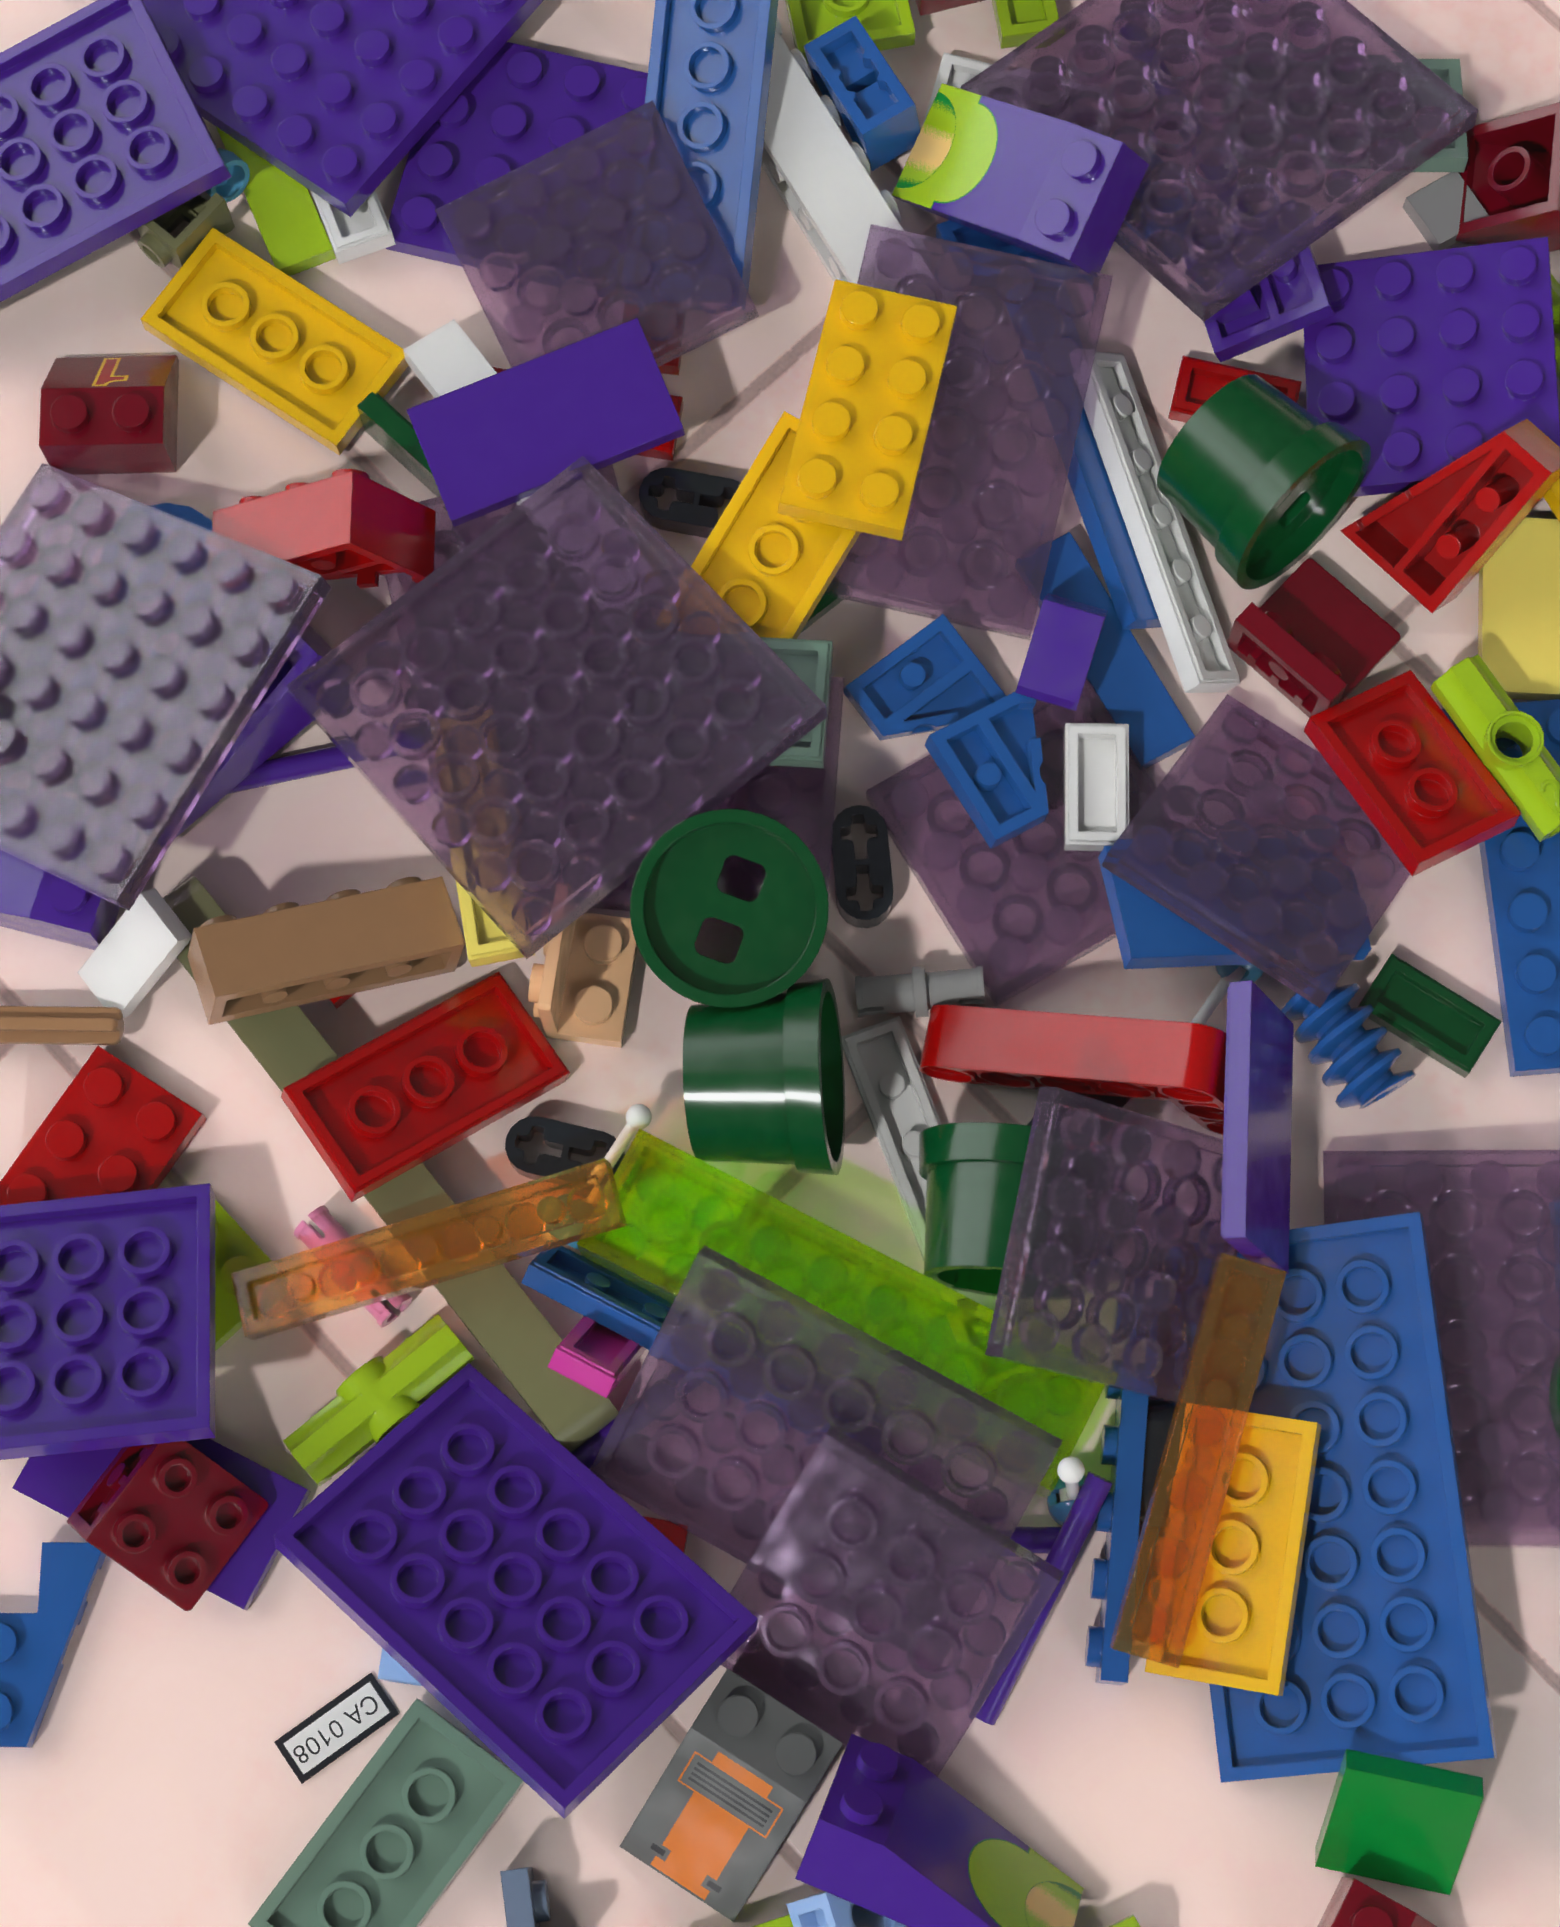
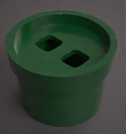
(1261, 478)
(680, 890)
(767, 1081)
(970, 1200)

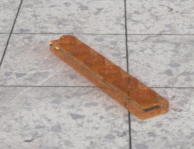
(428, 1249)
(1198, 1460)

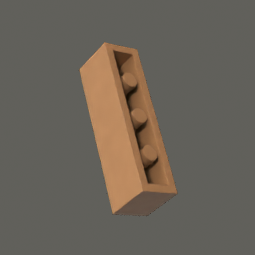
(324, 948)

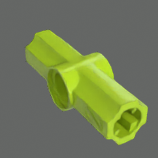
(1487, 713)
(377, 1400)

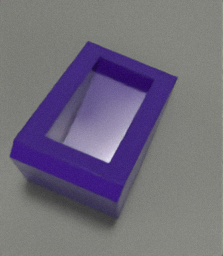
(1061, 651)

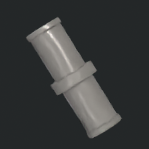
(919, 991)

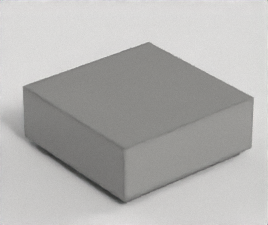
(1438, 210)

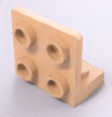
(586, 981)

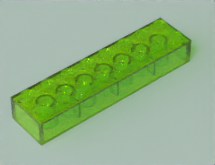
(683, 1204)

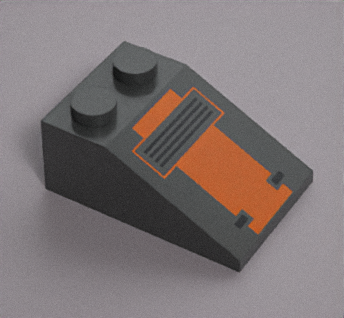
(730, 1794)

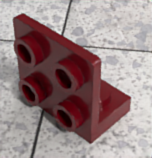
(1312, 639)
(168, 1517)

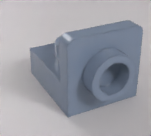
(525, 1898)

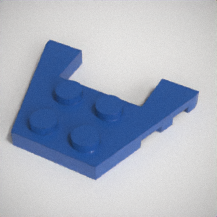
(37, 1642)

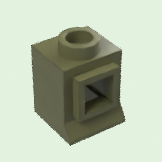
(201, 216)

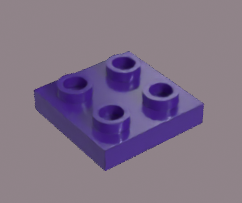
(1271, 309)

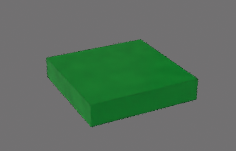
(1398, 1821)

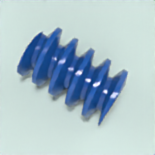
(1347, 1046)

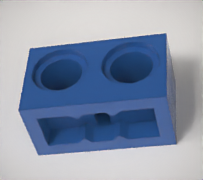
(864, 91)

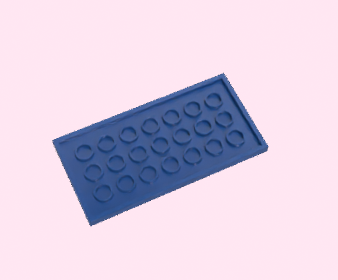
(1386, 1587)

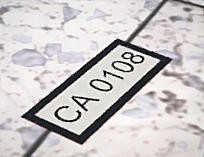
(336, 1728)

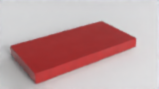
(424, 1086)

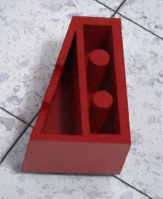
(1460, 516)
(337, 528)

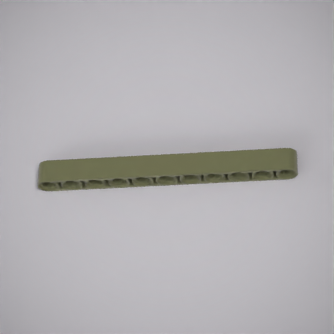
(486, 1300)

